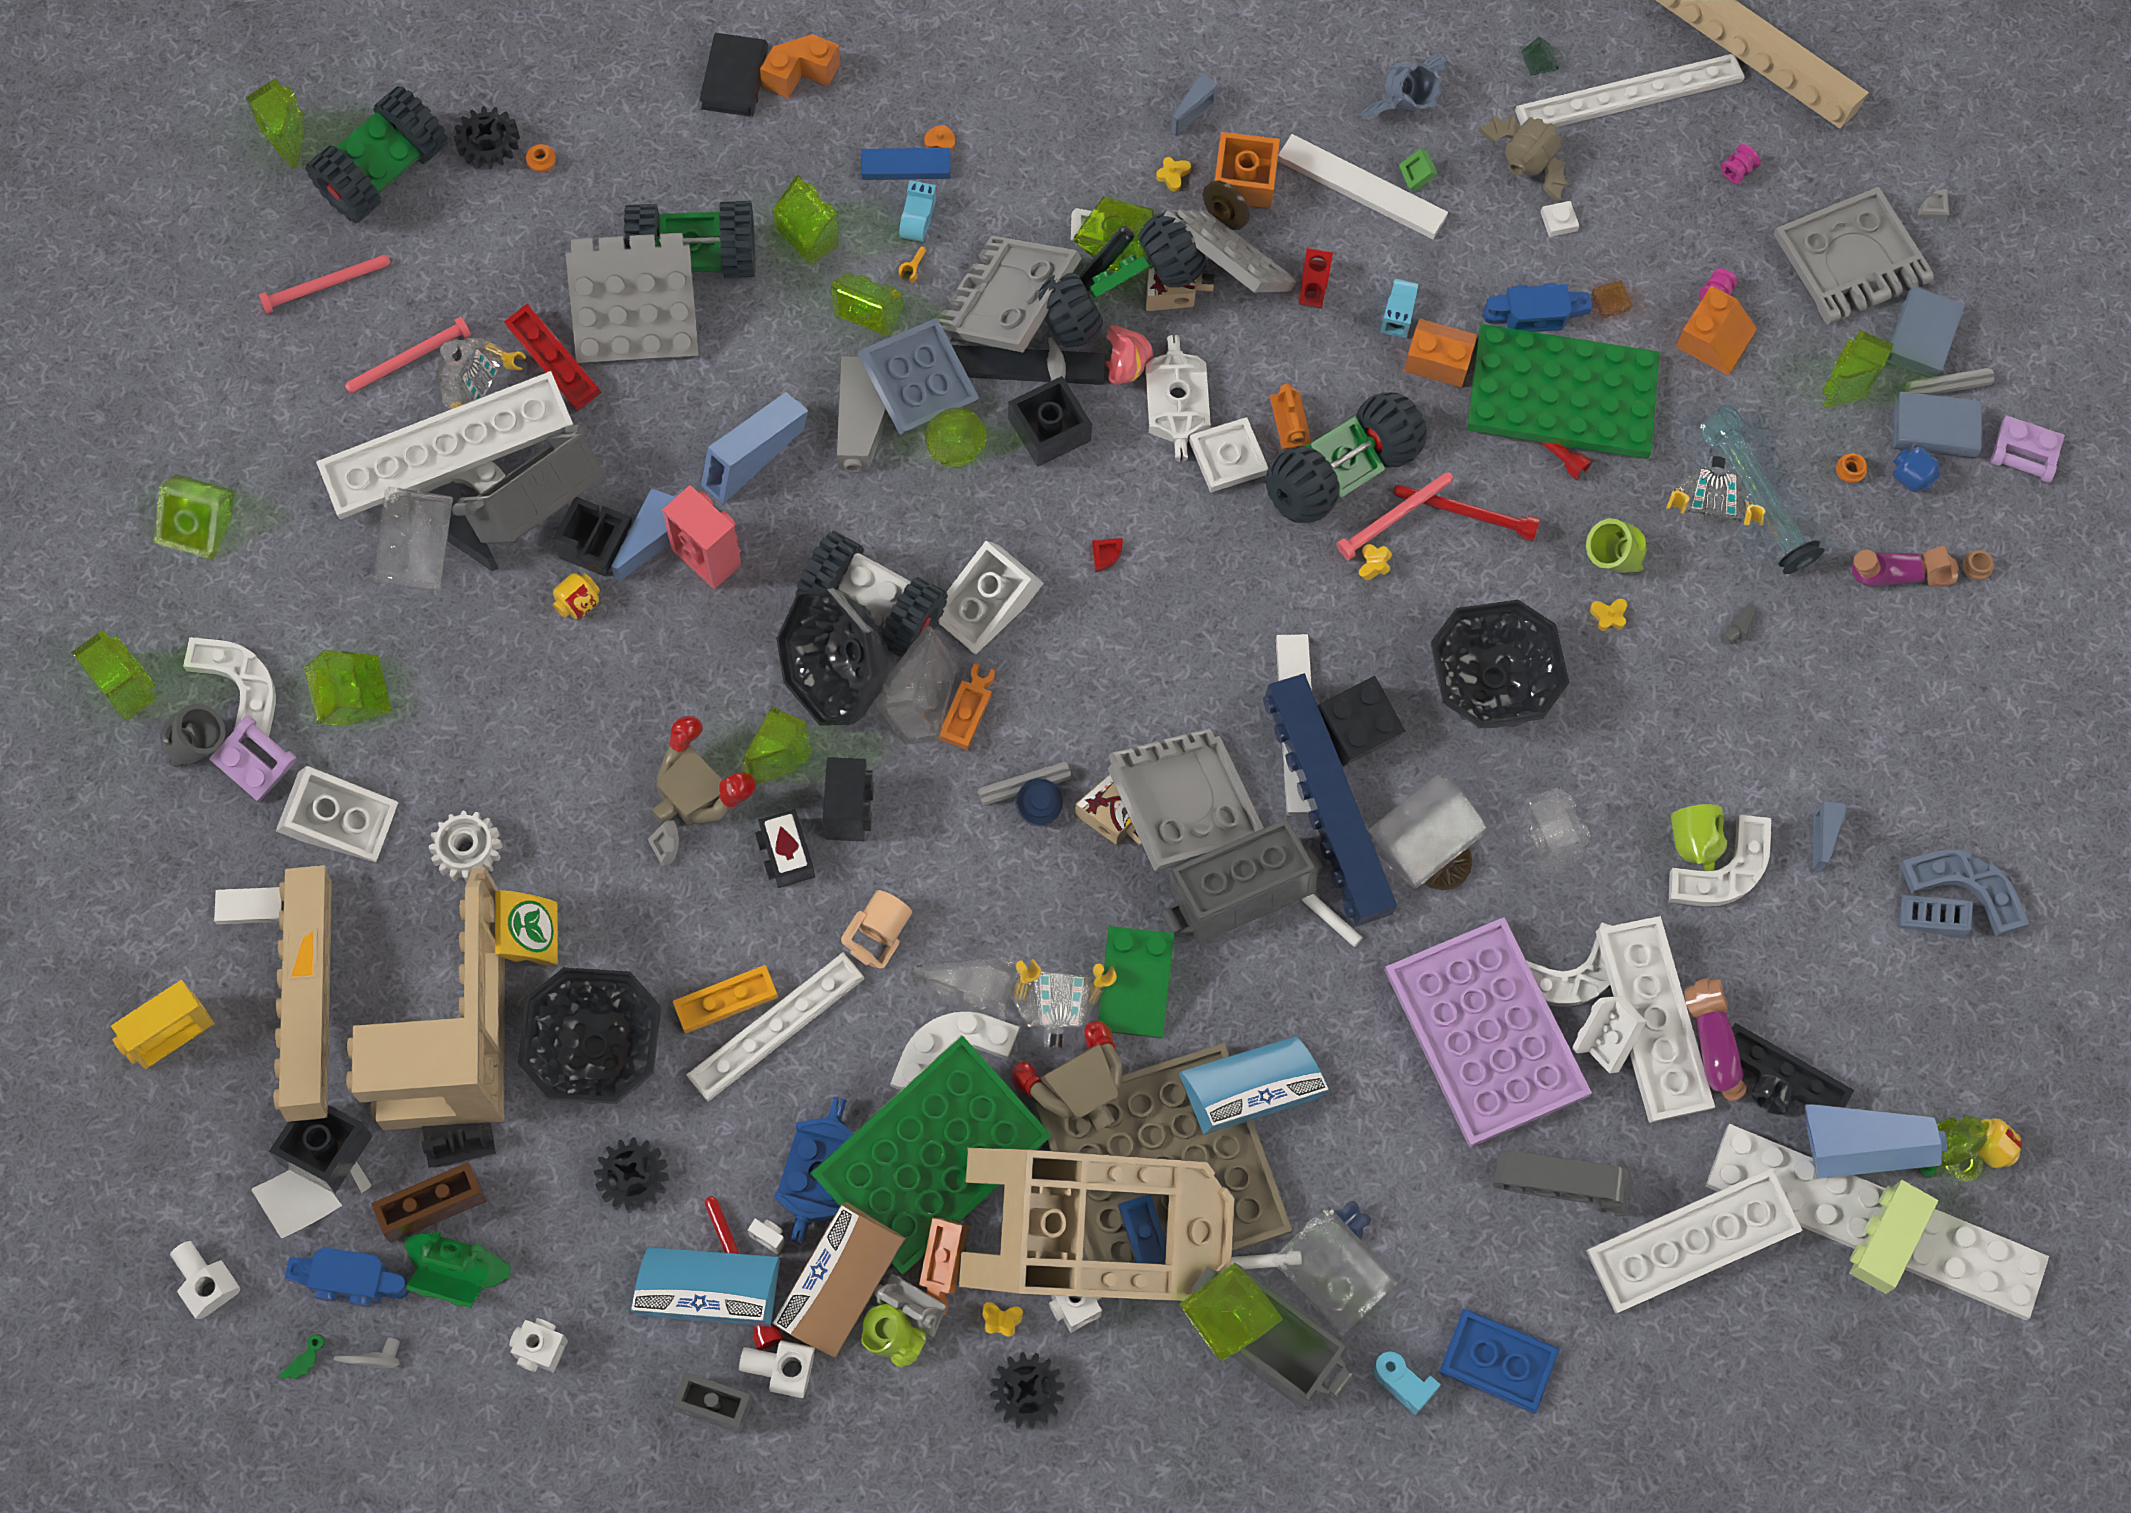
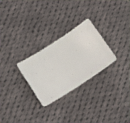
(296, 1202)

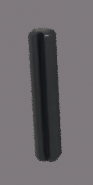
(1107, 255)

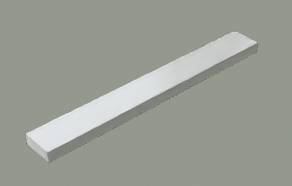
(1634, 92)

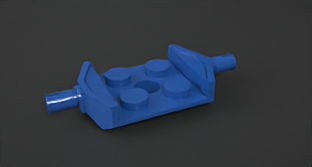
(811, 1146)

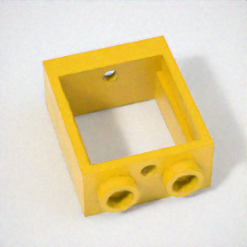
(161, 1025)

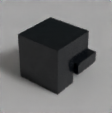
(591, 535)

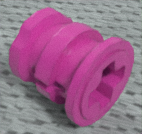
(1740, 163)
(1722, 280)

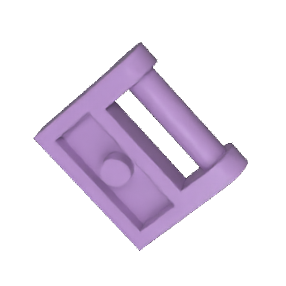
(2028, 441)
(246, 766)

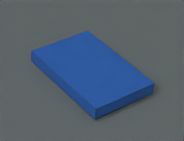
(1499, 1361)

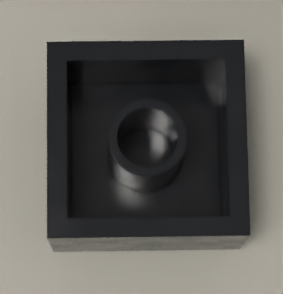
(1049, 421)
(1360, 720)
(847, 799)
(322, 1147)

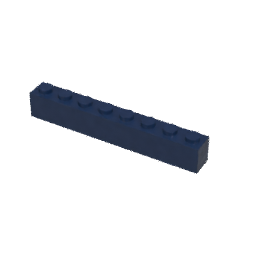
(1330, 799)

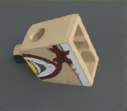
(1163, 297)
(1106, 812)

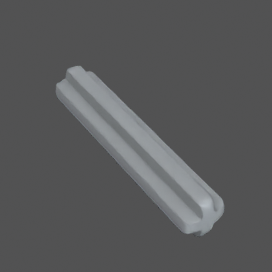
(1951, 382)
(1010, 787)

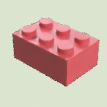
(702, 536)

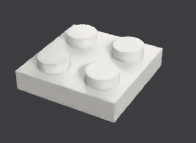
(1228, 454)

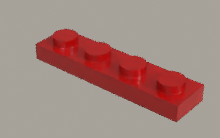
(552, 357)

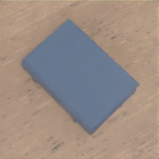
(1924, 332)
(1938, 424)

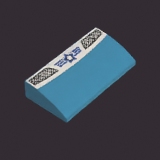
(1253, 1084)
(706, 1286)

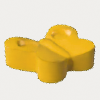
(1172, 173)
(1376, 561)
(1609, 614)
(1001, 1321)

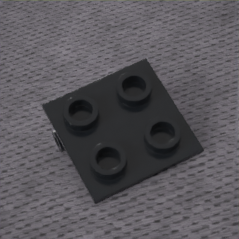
(457, 1142)

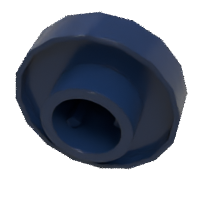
(1039, 802)

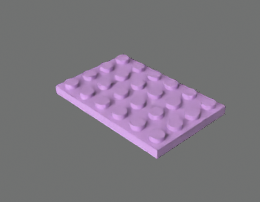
(1487, 1032)

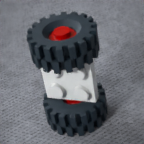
(898, 605)

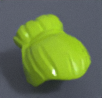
(891, 1335)

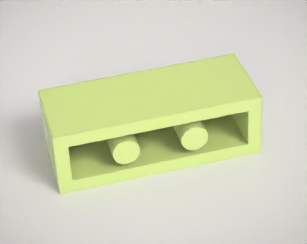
(1892, 1236)

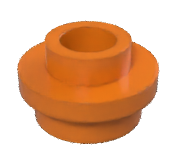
(541, 165)
(1855, 461)

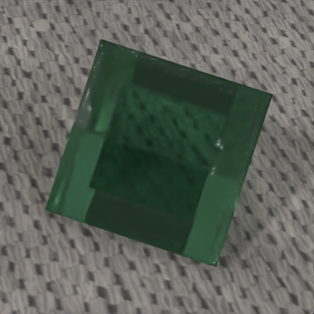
(1539, 57)

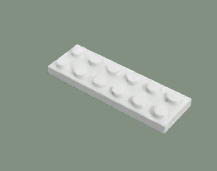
(1666, 1049)
(1694, 1240)

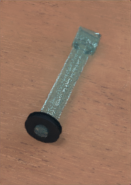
(1724, 431)

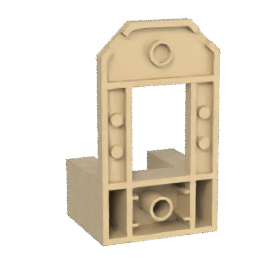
(444, 1066)
(1047, 1222)

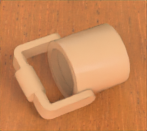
(882, 922)

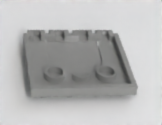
(1234, 253)
(632, 298)
(1183, 797)

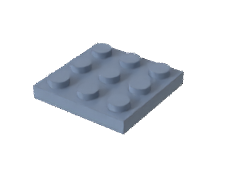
(917, 375)

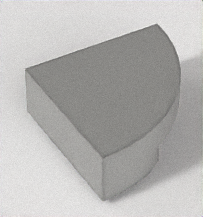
(1935, 206)
(665, 842)

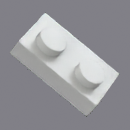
(1610, 1032)

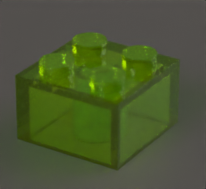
(116, 673)

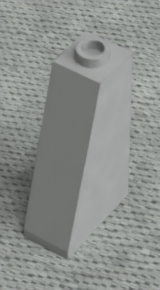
(860, 417)

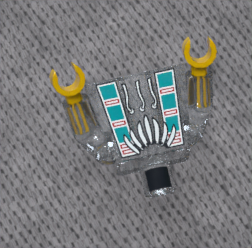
(470, 369)
(1715, 498)
(1057, 999)

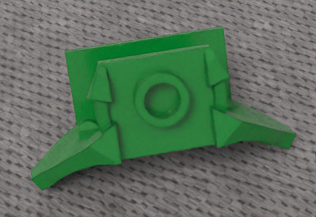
(452, 1268)

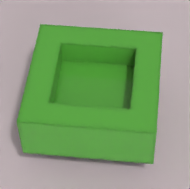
(1418, 169)

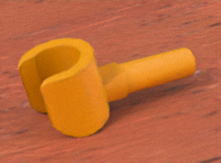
(913, 265)

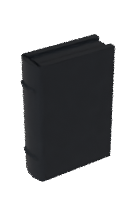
(733, 74)

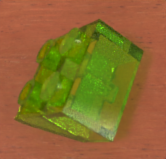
(806, 221)
(1856, 369)
(346, 687)

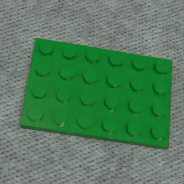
(1564, 391)
(914, 1149)

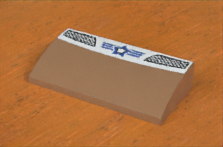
(838, 1280)

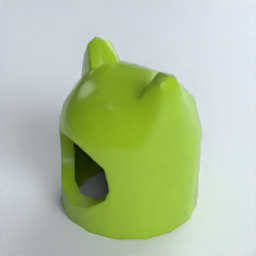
(1616, 546)
(1699, 834)

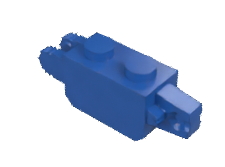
(1537, 307)
(346, 1275)

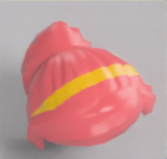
(1128, 355)

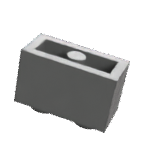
(713, 1402)

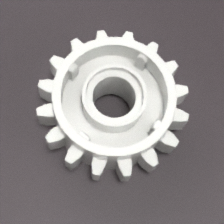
(461, 830)

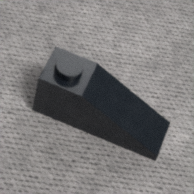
(462, 534)

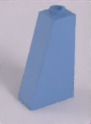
(751, 446)
(1870, 1141)

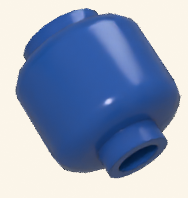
(1916, 469)

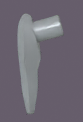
(1055, 360)
(374, 1359)

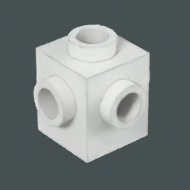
(1075, 1314)
(548, 1351)

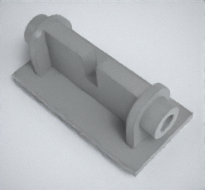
(921, 1308)

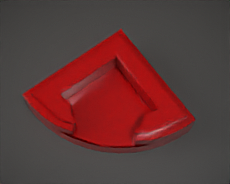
(1106, 552)

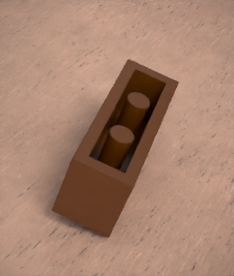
(429, 1202)

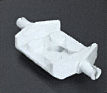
(1171, 416)

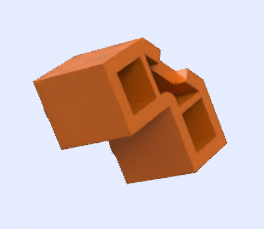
(804, 57)

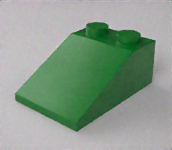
(1139, 995)

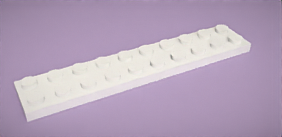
(1841, 1206)

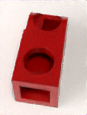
(1315, 277)

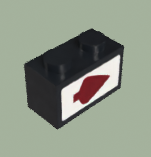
(786, 849)

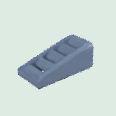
(1196, 102)
(1826, 828)
(1934, 926)

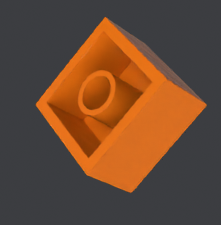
(1248, 166)

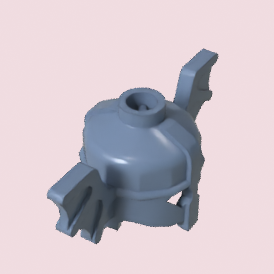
(1410, 86)

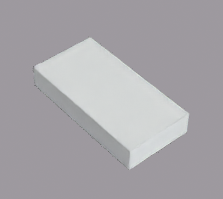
(247, 905)

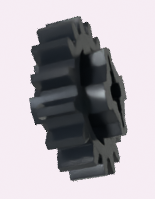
(486, 137)
(625, 1188)
(1014, 1381)

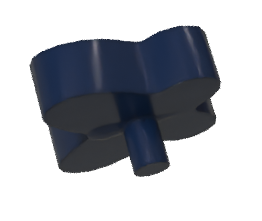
(1353, 1218)

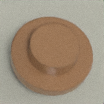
(1978, 565)

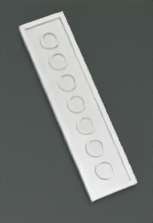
(445, 444)

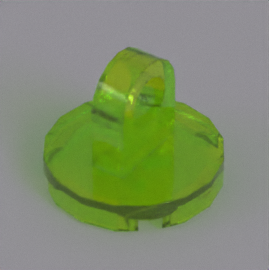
(955, 437)
(1963, 1142)

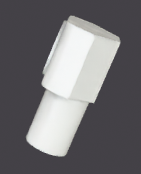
(197, 1276)
(772, 1366)

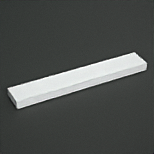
(1362, 186)
(1292, 661)
(775, 1027)

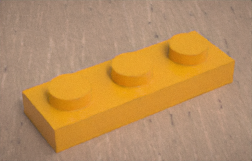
(725, 999)

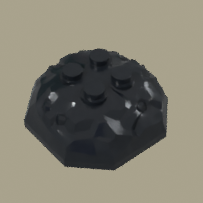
(832, 656)
(1499, 664)
(589, 1035)

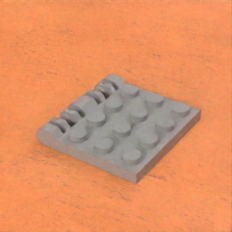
(1853, 251)
(1001, 299)

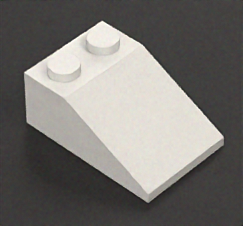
(987, 596)
(336, 815)

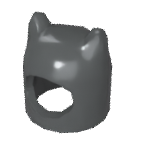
(192, 734)

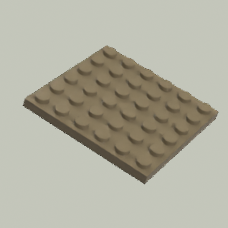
(1160, 1123)

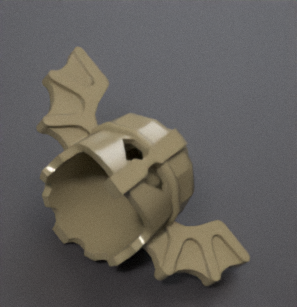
(1530, 150)

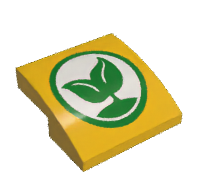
(526, 928)

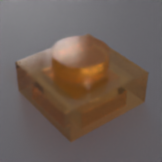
(1611, 299)

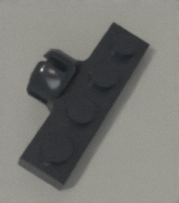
(1785, 1076)

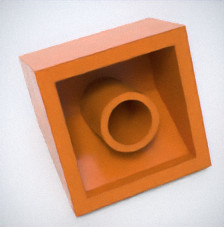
(1717, 331)
(1440, 352)

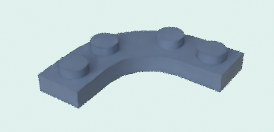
(1978, 877)

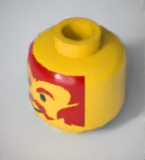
(576, 596)
(2002, 1144)

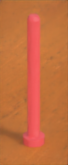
(322, 282)
(460, 328)
(1348, 547)

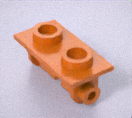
(1290, 418)

